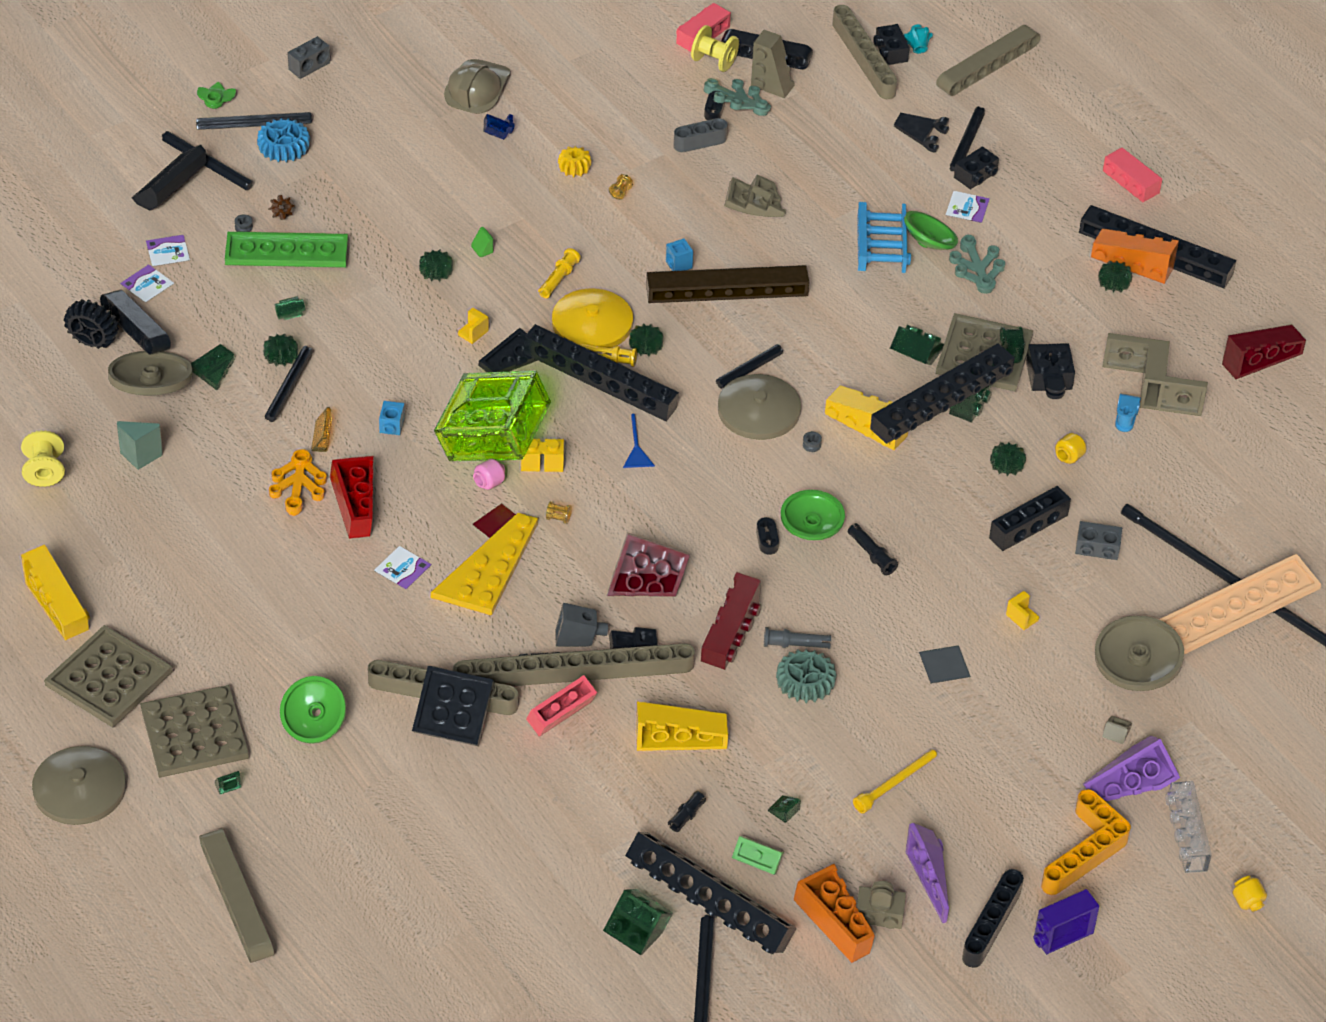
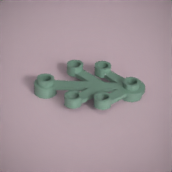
(738, 99)
(984, 282)

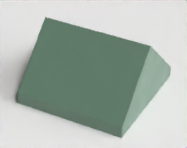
(139, 442)

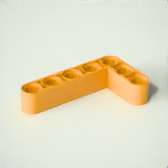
(1109, 837)

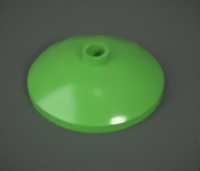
(930, 231)
(812, 515)
(303, 700)

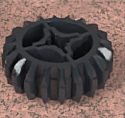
(91, 324)

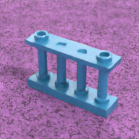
(865, 242)

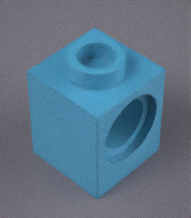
(679, 255)
(391, 418)

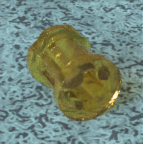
(621, 186)
(551, 514)

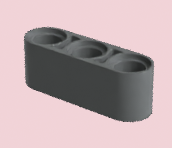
(700, 135)

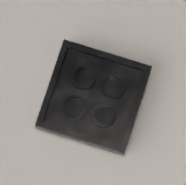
(453, 705)

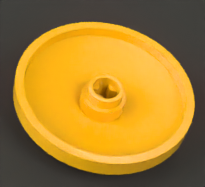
(593, 318)

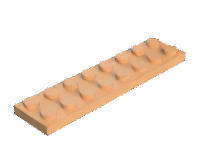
(1242, 602)

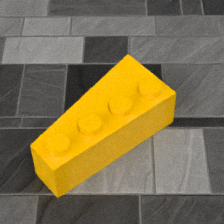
(856, 411)
(54, 592)
(679, 728)

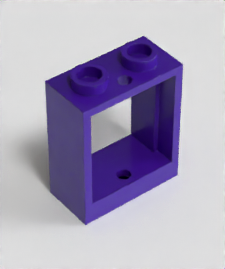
(1066, 921)

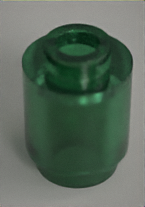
(289, 308)

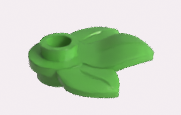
(215, 95)

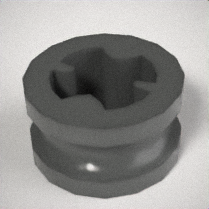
(243, 223)
(812, 441)

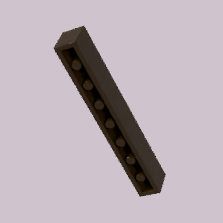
(727, 284)

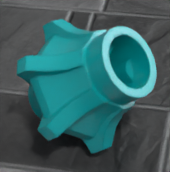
(918, 38)

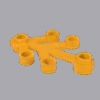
(300, 461)

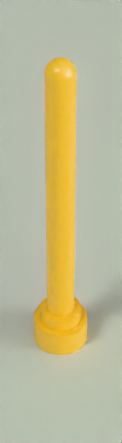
(864, 802)

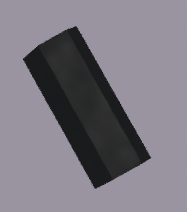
(171, 178)

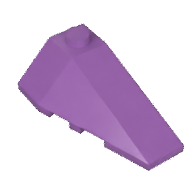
(1135, 771)
(927, 859)

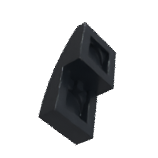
(639, 638)

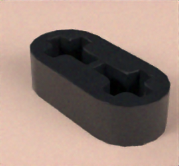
(712, 105)
(772, 535)

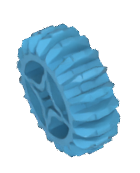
(283, 140)

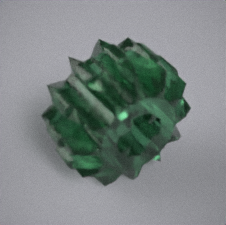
(435, 265)
(1115, 276)
(646, 339)
(280, 349)
(1008, 458)

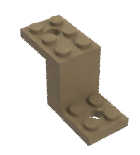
(1157, 389)

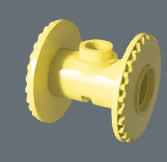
(723, 51)
(42, 450)

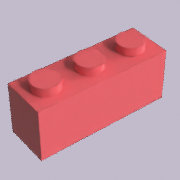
(713, 16)
(1132, 174)
(561, 705)

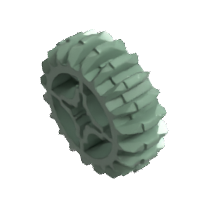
(806, 675)

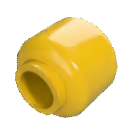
(1070, 448)
(1249, 893)

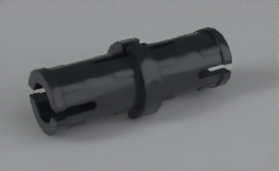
(687, 811)

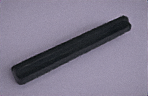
(750, 365)

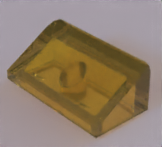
(322, 431)

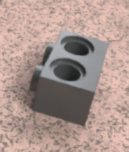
(308, 57)
(1098, 540)

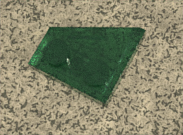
(213, 365)

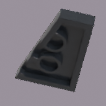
(507, 354)

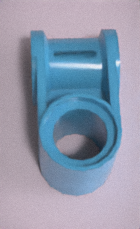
(1126, 412)

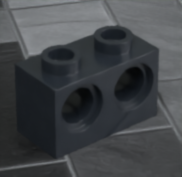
(892, 44)
(976, 167)

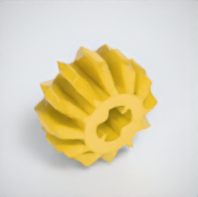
(574, 161)

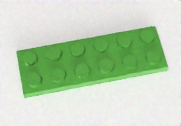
(286, 249)

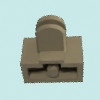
(882, 905)

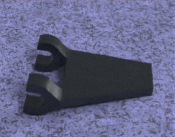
(920, 128)

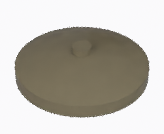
(150, 374)
(759, 406)
(1139, 653)
(79, 785)

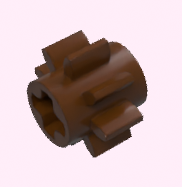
(282, 202)

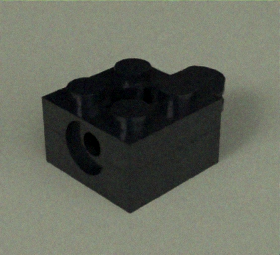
(1051, 372)

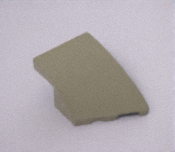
(754, 199)

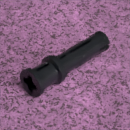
(877, 554)

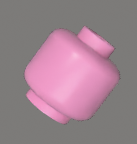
(489, 474)

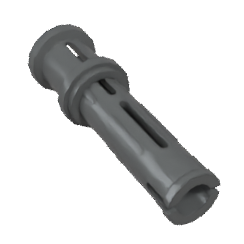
(786, 638)

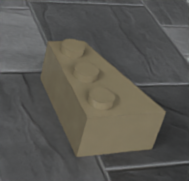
(769, 65)

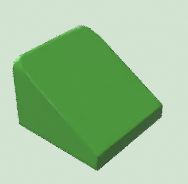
(482, 243)

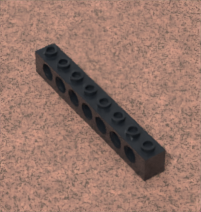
(1189, 257)
(600, 372)
(942, 393)
(779, 930)

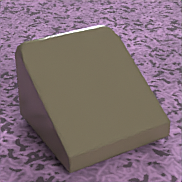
(1117, 729)

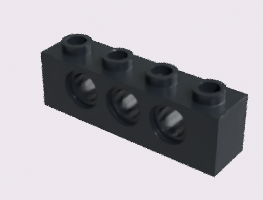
(1029, 518)

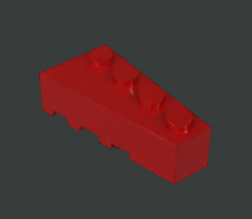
(354, 492)

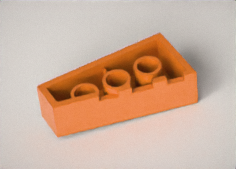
(1143, 255)
(835, 912)

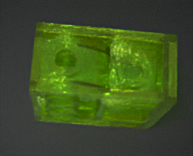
(492, 412)

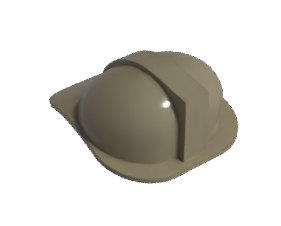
(476, 86)

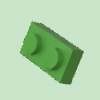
(757, 855)

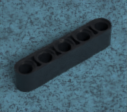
(797, 54)
(136, 322)
(992, 918)

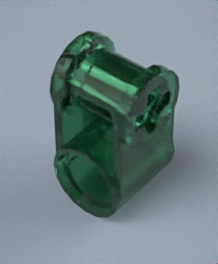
(1013, 342)

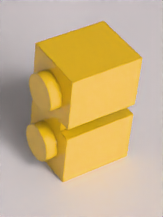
(553, 455)

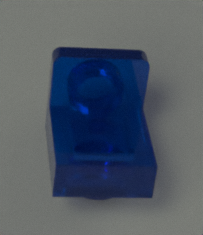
(498, 127)

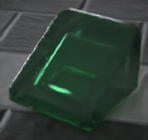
(228, 782)
(785, 808)

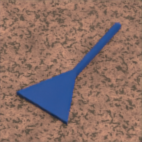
(637, 457)

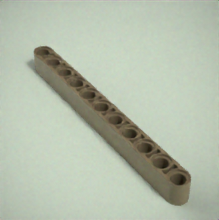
(591, 664)

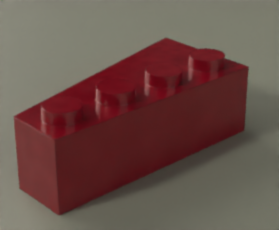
(1260, 349)
(732, 622)

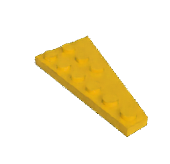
(486, 573)

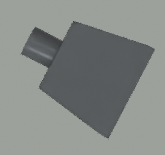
(578, 626)

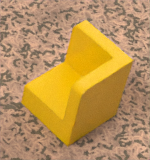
(476, 327)
(1020, 612)

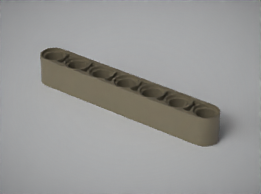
(864, 52)
(988, 60)
(409, 682)
(236, 896)

